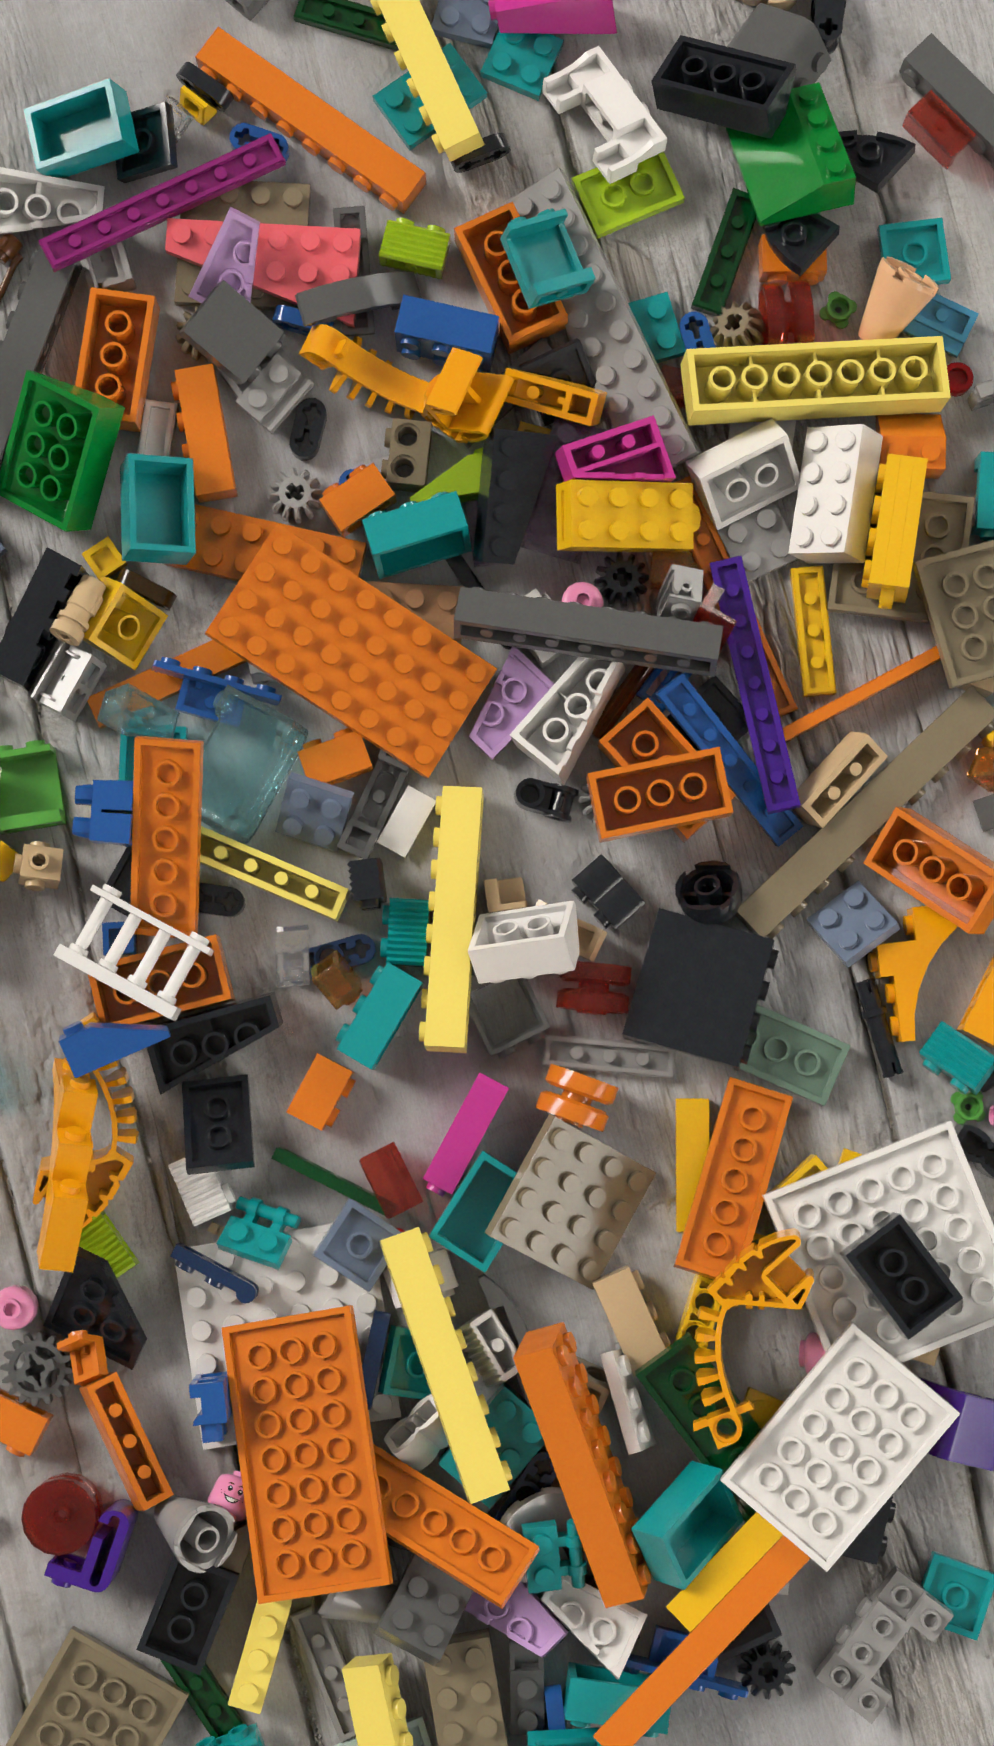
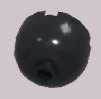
(709, 892)

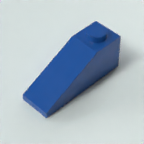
(100, 1044)

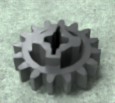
(41, 1381)

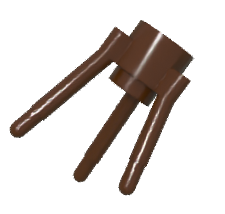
(9, 251)

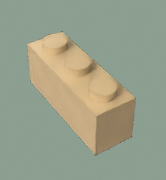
(838, 778)
(631, 1316)

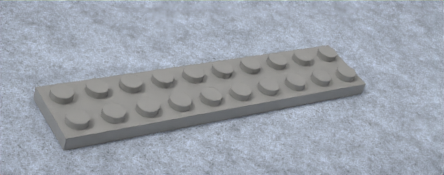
(609, 329)

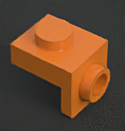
(86, 1356)

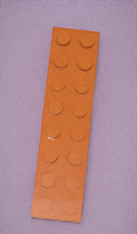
(583, 1461)

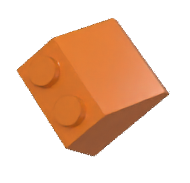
(914, 436)

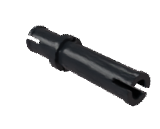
(878, 1027)

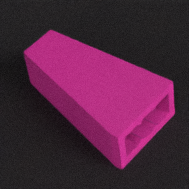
(554, 16)
(464, 1135)

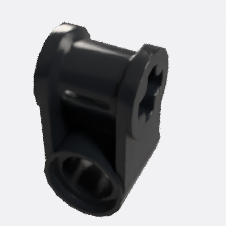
(828, 19)
(548, 799)

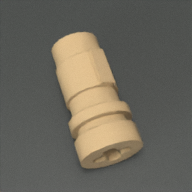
(79, 609)

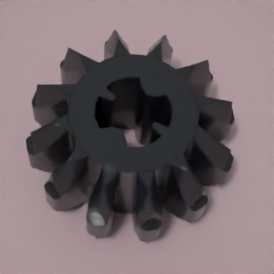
(629, 572)
(773, 1680)

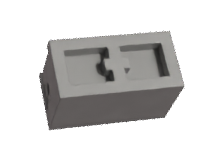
(110, 269)
(680, 593)
(68, 680)

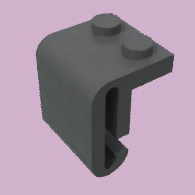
(785, 38)

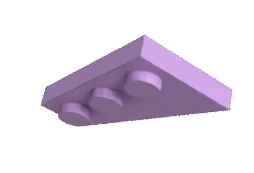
(230, 257)
(511, 699)
(521, 1619)

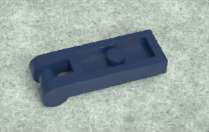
(216, 1273)

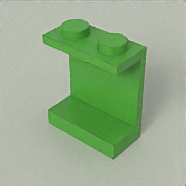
(30, 788)

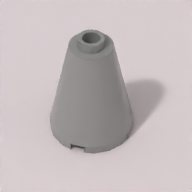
(196, 1531)
(354, 1605)

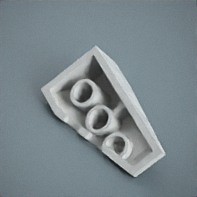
(44, 201)

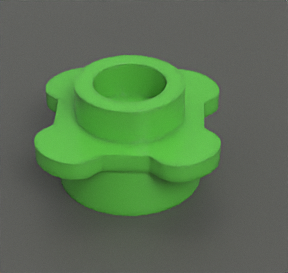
(838, 300)
(975, 1113)

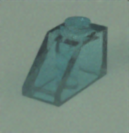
(137, 713)

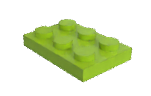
(630, 198)

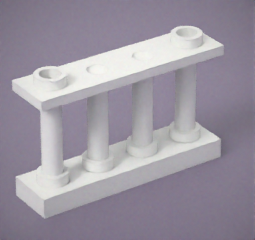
(106, 968)

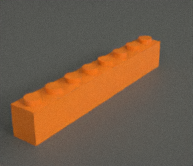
(311, 121)

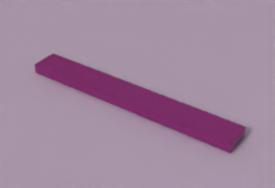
(162, 202)

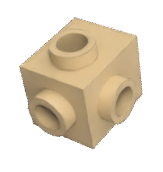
(39, 866)

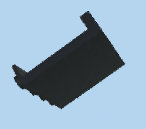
(700, 989)

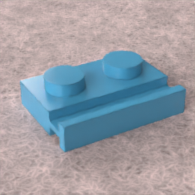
(943, 319)

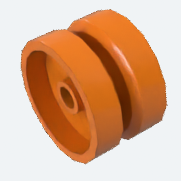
(576, 1098)

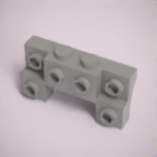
(874, 1635)

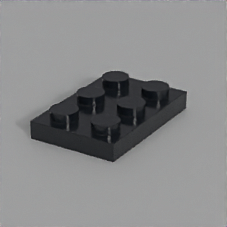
(217, 1124)

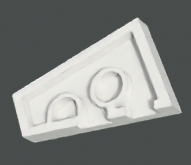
(627, 1402)
(602, 1630)

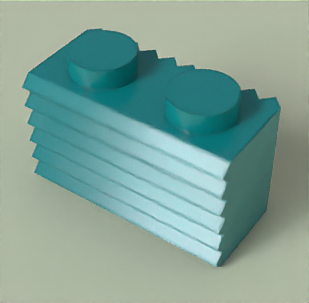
(406, 932)
(957, 1058)

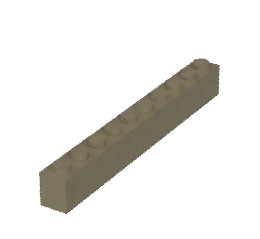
(865, 813)

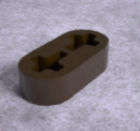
(147, 589)

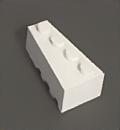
(566, 715)

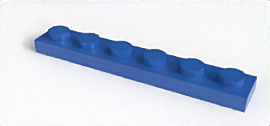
(741, 773)

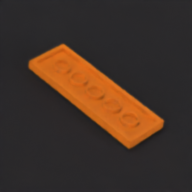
(231, 540)
(167, 832)
(733, 1177)
(451, 1531)

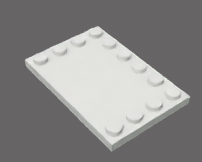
(839, 1446)

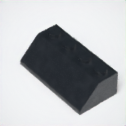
(724, 86)

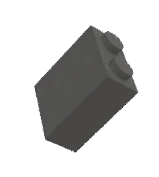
(232, 333)

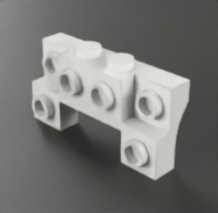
(613, 109)

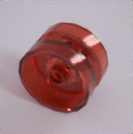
(787, 315)
(593, 991)
(47, 1528)

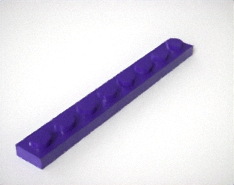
(756, 687)

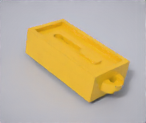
(625, 516)
(895, 535)

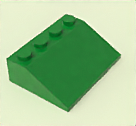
(800, 166)
(59, 451)

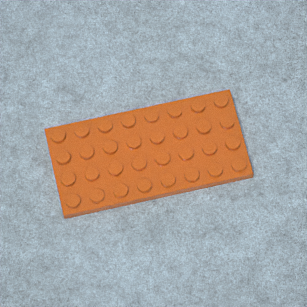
(351, 651)
(306, 1455)

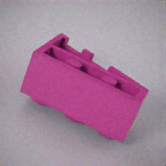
(618, 454)

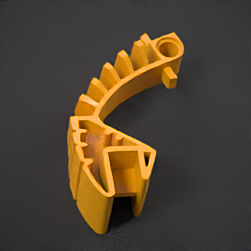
(455, 401)
(110, 1163)
(758, 1277)

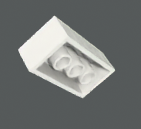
(835, 494)

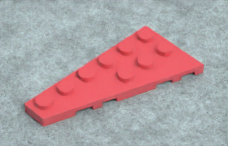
(286, 257)

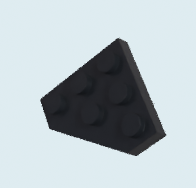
(96, 1303)

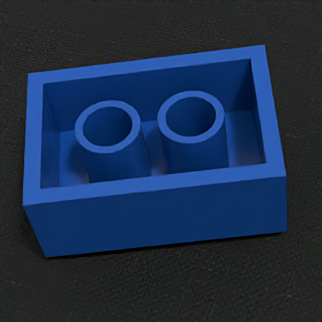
(433, 328)

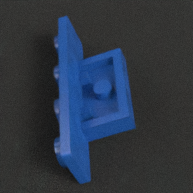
(201, 688)
(663, 1644)

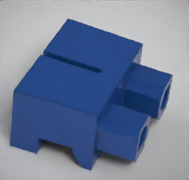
(102, 826)
(215, 1404)

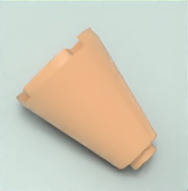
(894, 299)

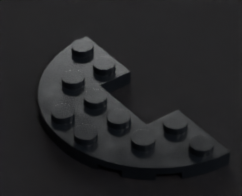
(874, 162)

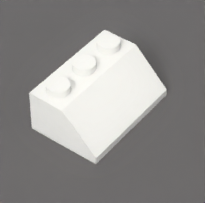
(744, 473)
(525, 942)

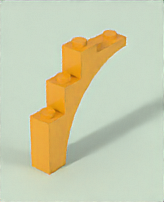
(906, 965)
(69, 1166)

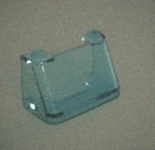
(246, 762)

